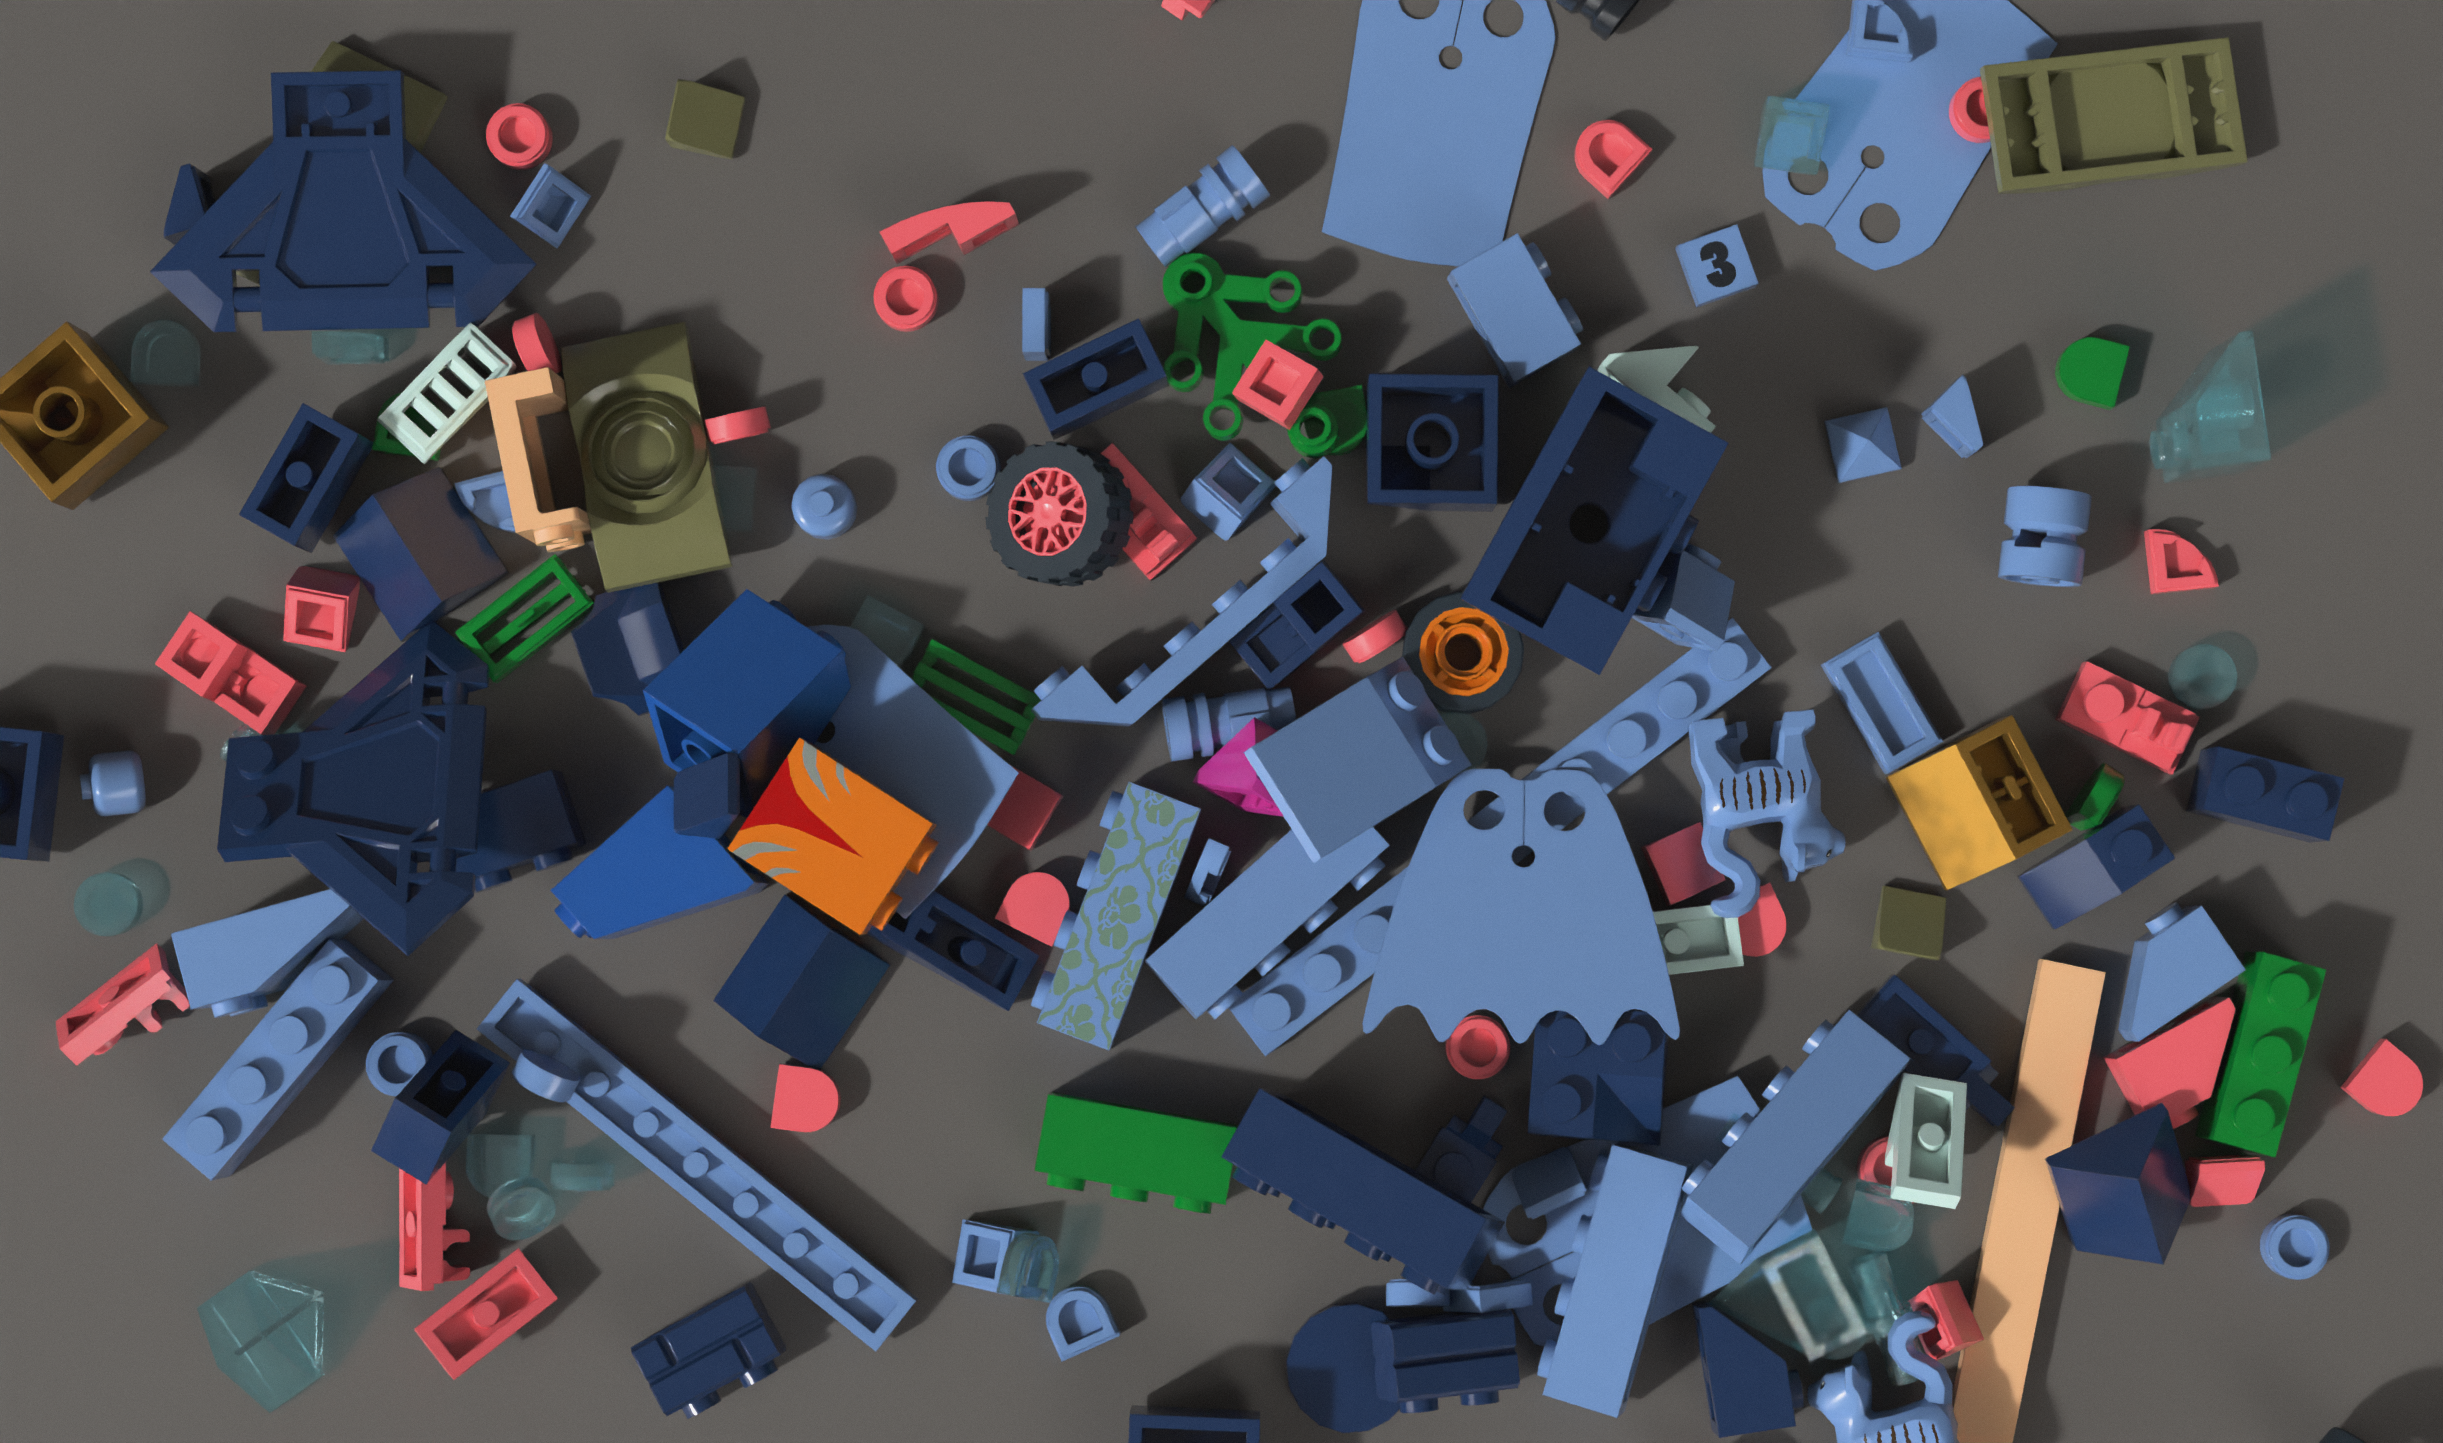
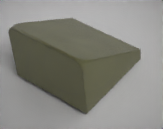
(704, 119)
(1910, 923)

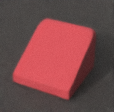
(320, 608)
(1025, 810)
(1681, 865)
(2223, 1179)

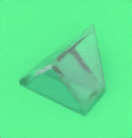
(1794, 1298)
(266, 1336)

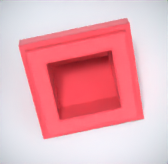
(1954, 1320)

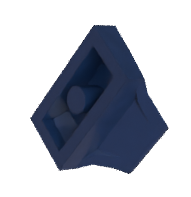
(627, 643)

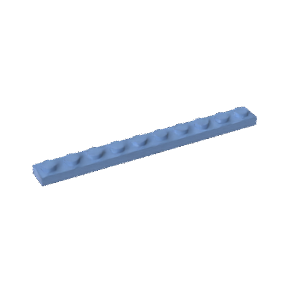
(1606, 750)

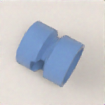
(2047, 513)

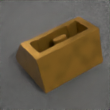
(1979, 803)

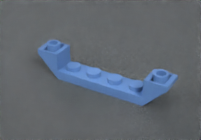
(1305, 509)

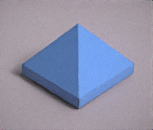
(550, 205)
(1862, 445)

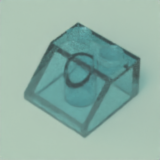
(2215, 418)

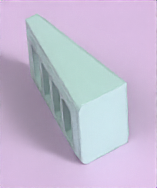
(485, 354)

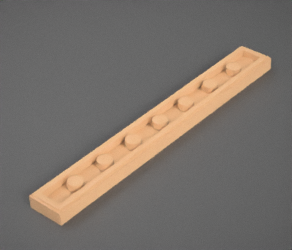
(2024, 1200)

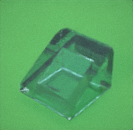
(1791, 135)

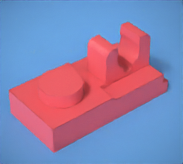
(1156, 530)
(2127, 717)
(103, 1015)
(422, 1232)
(485, 1314)

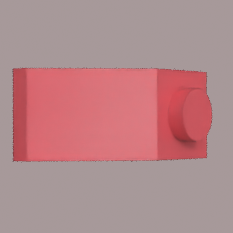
(2175, 1062)

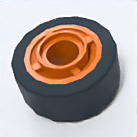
(1455, 689)

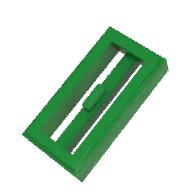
(568, 586)
(1022, 724)

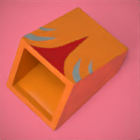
(835, 838)

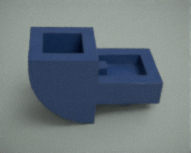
(1297, 625)

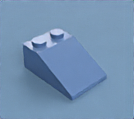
(1357, 759)
(258, 952)

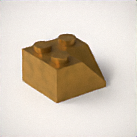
(73, 416)

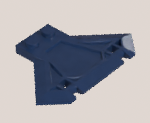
(342, 222)
(374, 790)

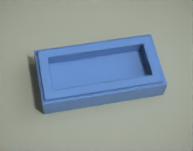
(1881, 703)

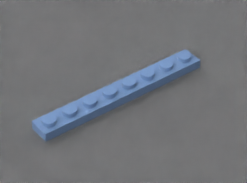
(704, 1168)

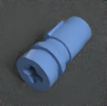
(1202, 207)
(1215, 721)

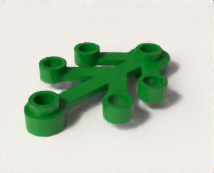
(1241, 341)

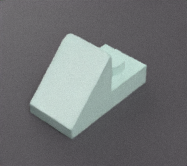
(1650, 373)
(1927, 1141)

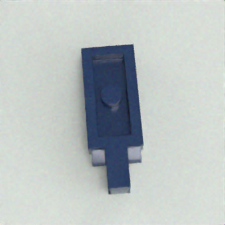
(1934, 1046)
(1464, 1151)

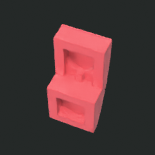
(968, 222)
(230, 674)

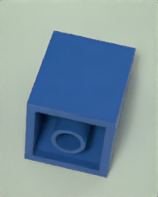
(749, 691)
(651, 876)

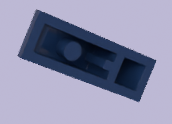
(960, 949)

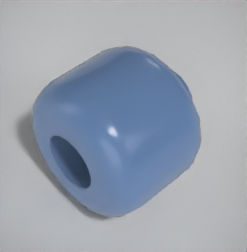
(824, 506)
(114, 783)

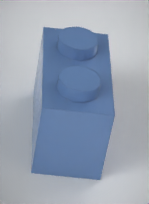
(1516, 309)

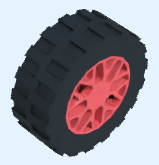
(1059, 514)

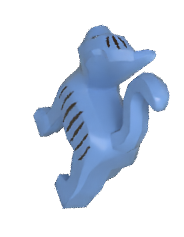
(1760, 792)
(1846, 1394)

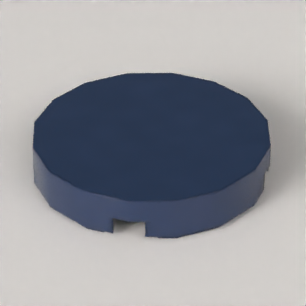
(1334, 1369)

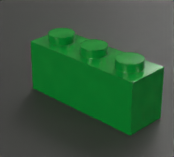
(2262, 1053)
(1134, 1151)

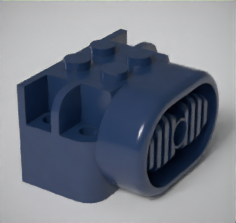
(1643, 476)

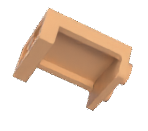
(514, 409)

